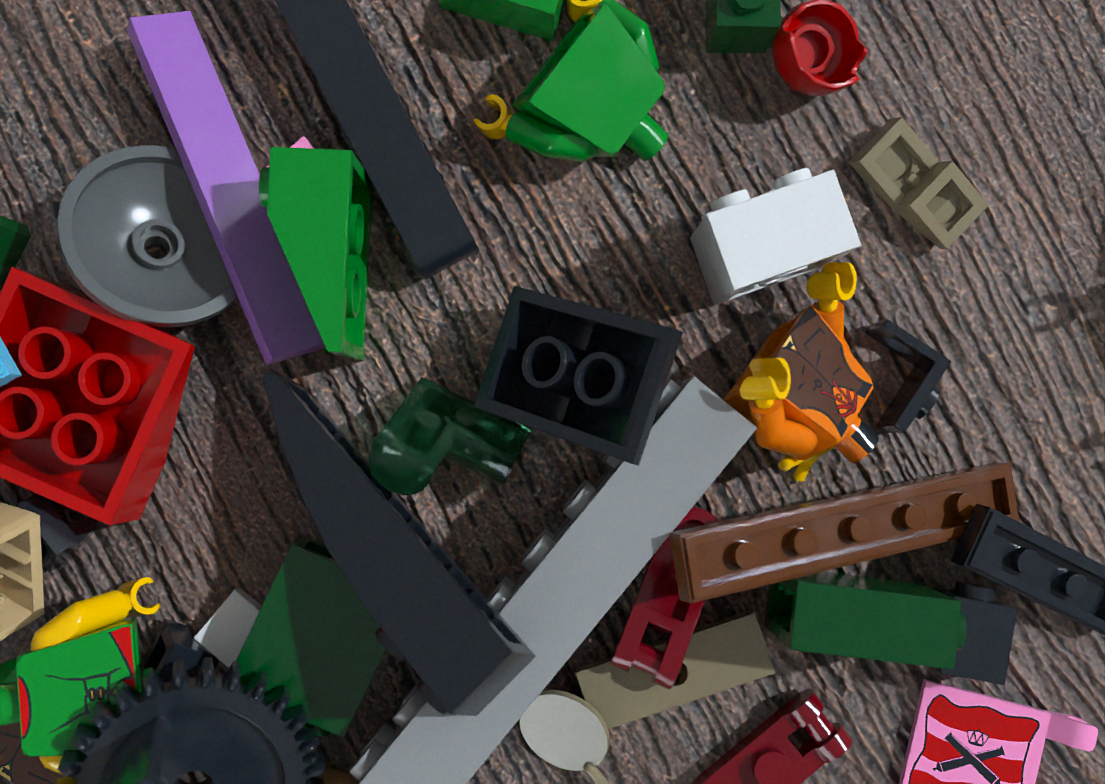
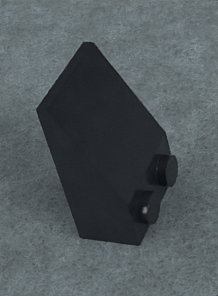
(578, 372)

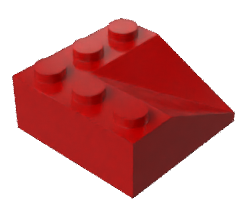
(91, 401)

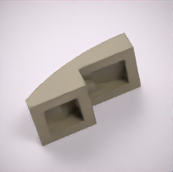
(916, 185)

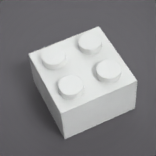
(774, 235)

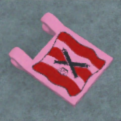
(983, 738)

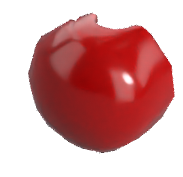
(818, 48)

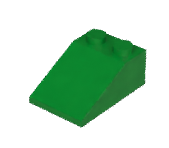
(323, 223)

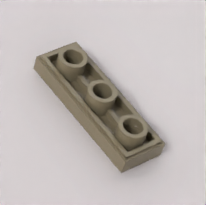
(716, 660)

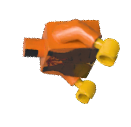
(806, 382)

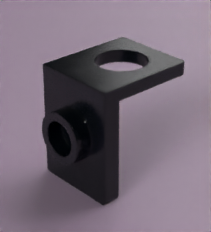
(919, 389)

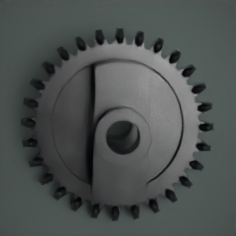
(195, 727)

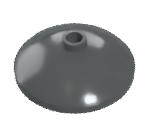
(134, 202)

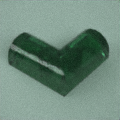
(441, 425)

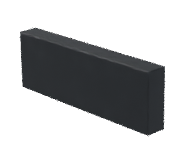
(1033, 566)

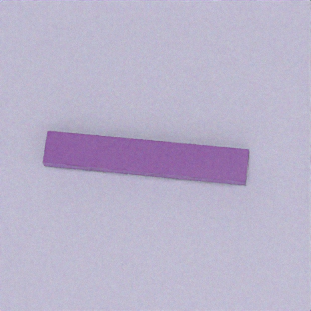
(224, 182)

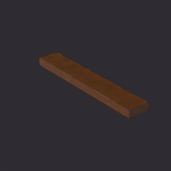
(835, 531)

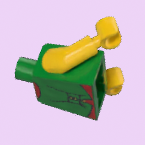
(71, 667)

